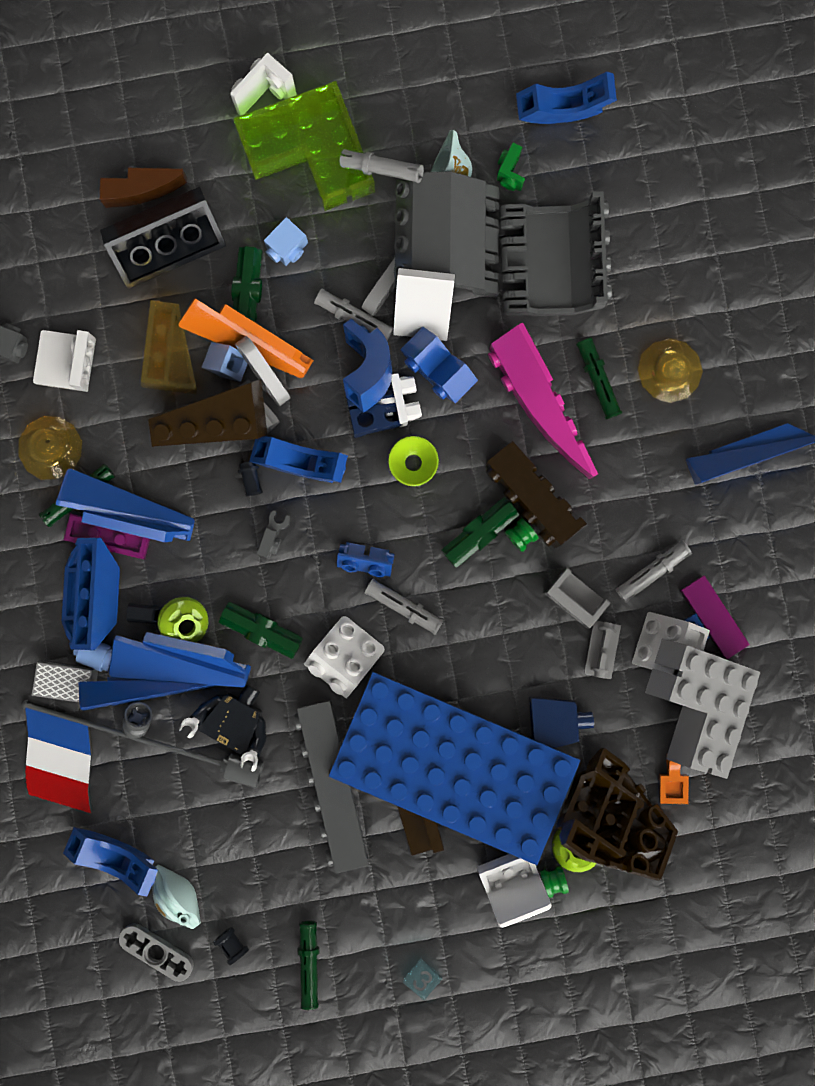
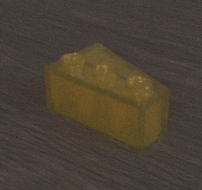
(166, 351)

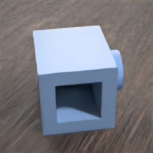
(285, 243)
(225, 361)

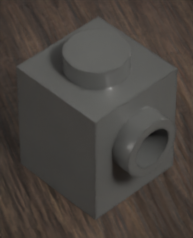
(12, 343)

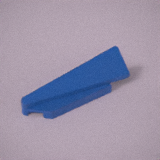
(748, 452)
(175, 661)
(125, 690)

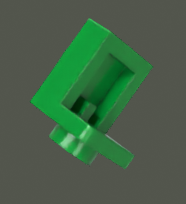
(508, 161)

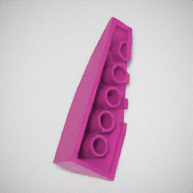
(531, 385)

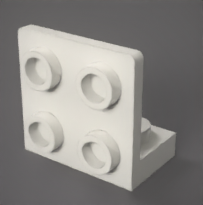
(263, 74)
(64, 360)
(669, 628)

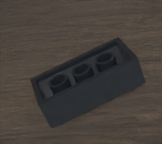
(162, 238)

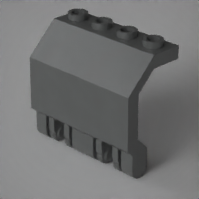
(447, 229)
(556, 258)

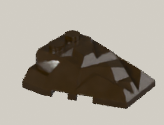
(614, 822)

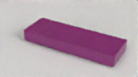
(114, 540)
(714, 617)

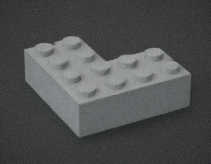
(714, 704)

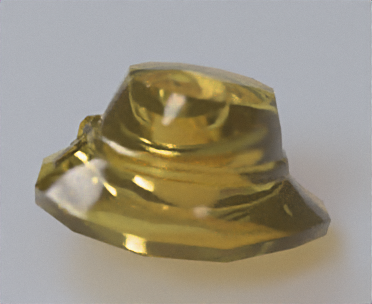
(659, 367)
(53, 458)

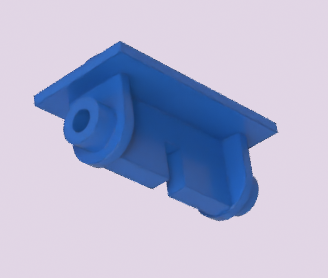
(352, 559)

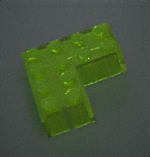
(310, 130)

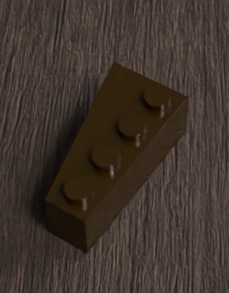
(220, 418)
(534, 496)

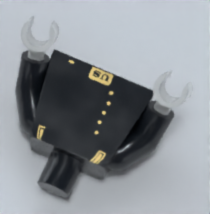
(232, 723)

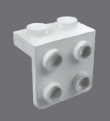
(344, 656)
(513, 889)

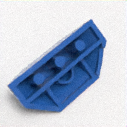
(90, 594)

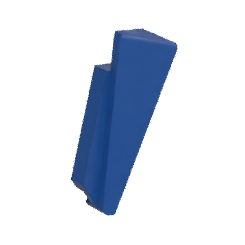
(121, 510)

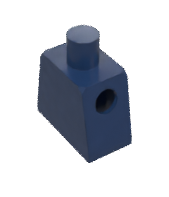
(557, 721)

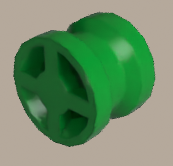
(521, 535)
(554, 881)

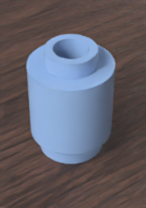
(96, 659)

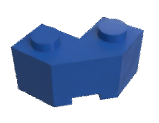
(443, 370)

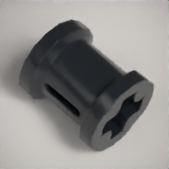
(230, 946)

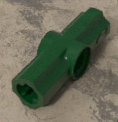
(247, 284)
(480, 532)
(260, 630)

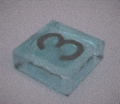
(422, 979)

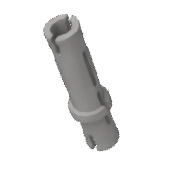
(369, 164)
(326, 299)
(662, 564)
(377, 590)

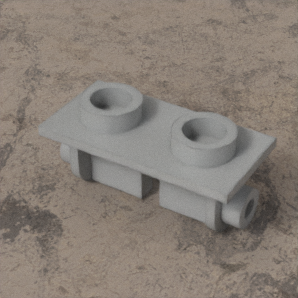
(602, 649)

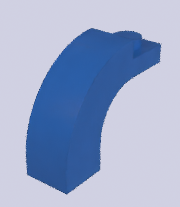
(566, 104)
(373, 377)
(299, 460)
(113, 857)

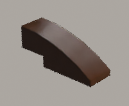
(140, 186)

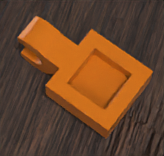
(673, 785)

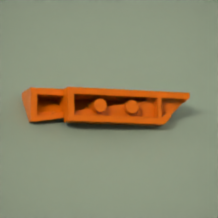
(231, 326)

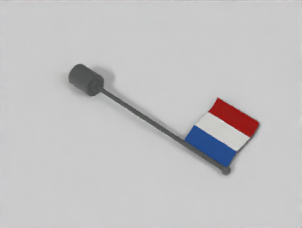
(62, 757)

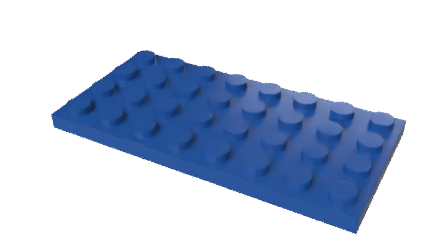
(454, 768)

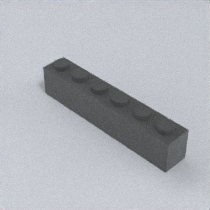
(333, 798)

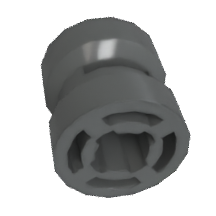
(139, 714)

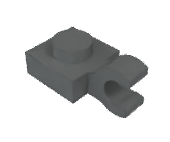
(270, 542)

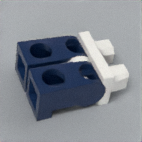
(388, 411)

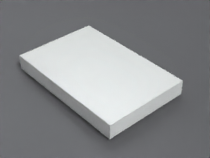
(423, 301)

